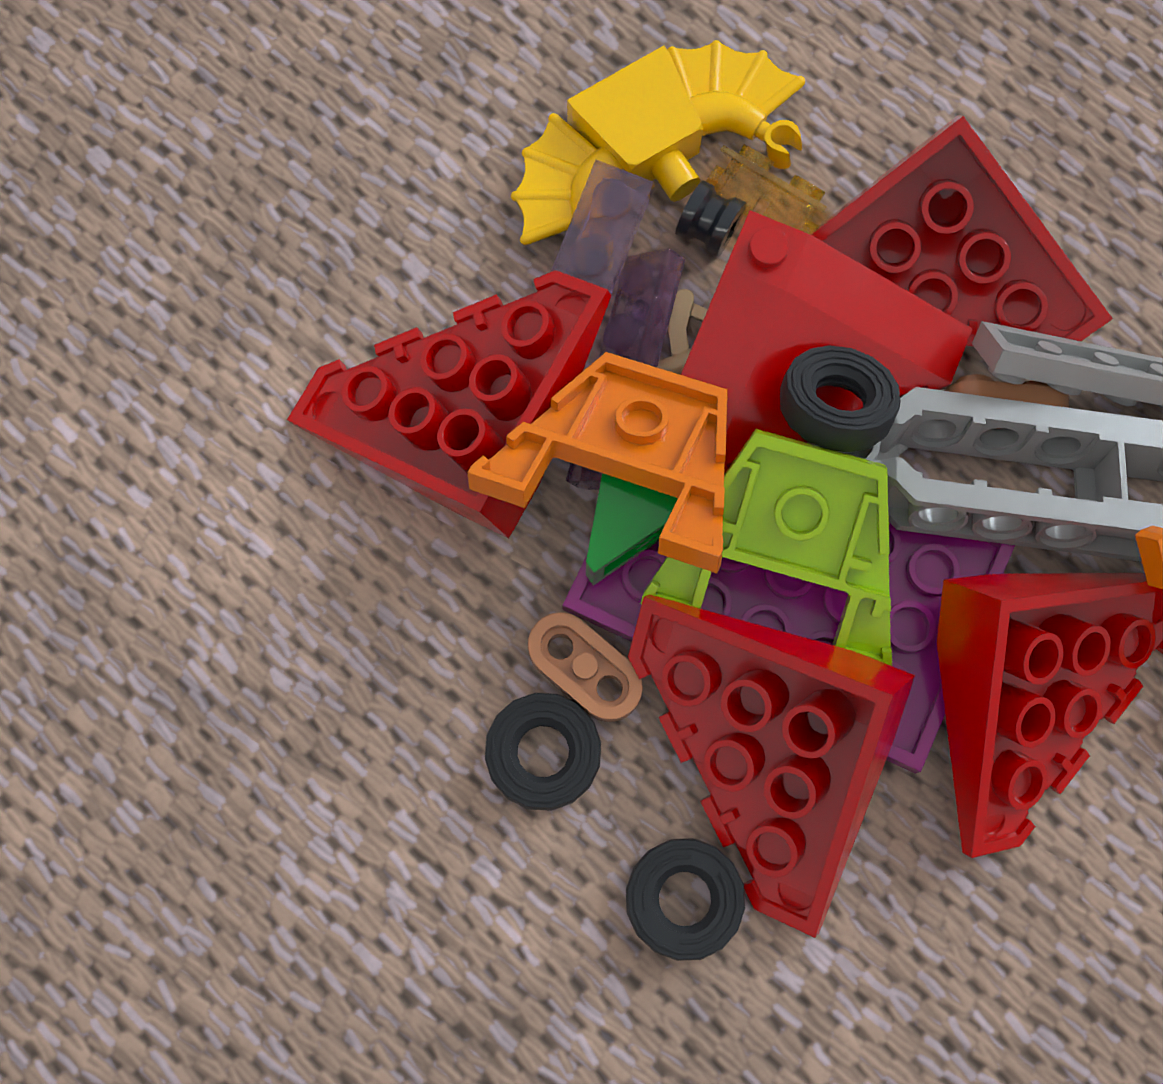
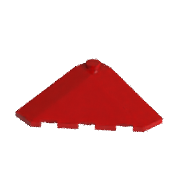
(965, 241)
(800, 294)
(456, 395)
(1027, 678)
(782, 740)

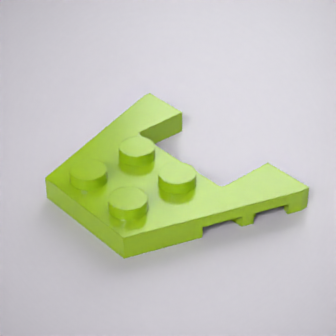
(809, 519)

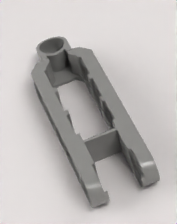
(1093, 444)

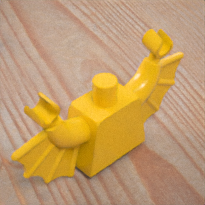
(651, 124)

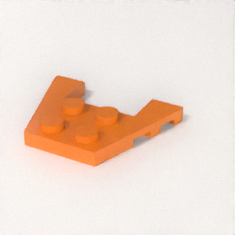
(637, 428)

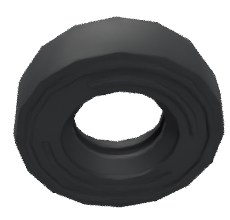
(833, 427)
(545, 711)
(725, 890)

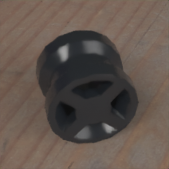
(710, 218)

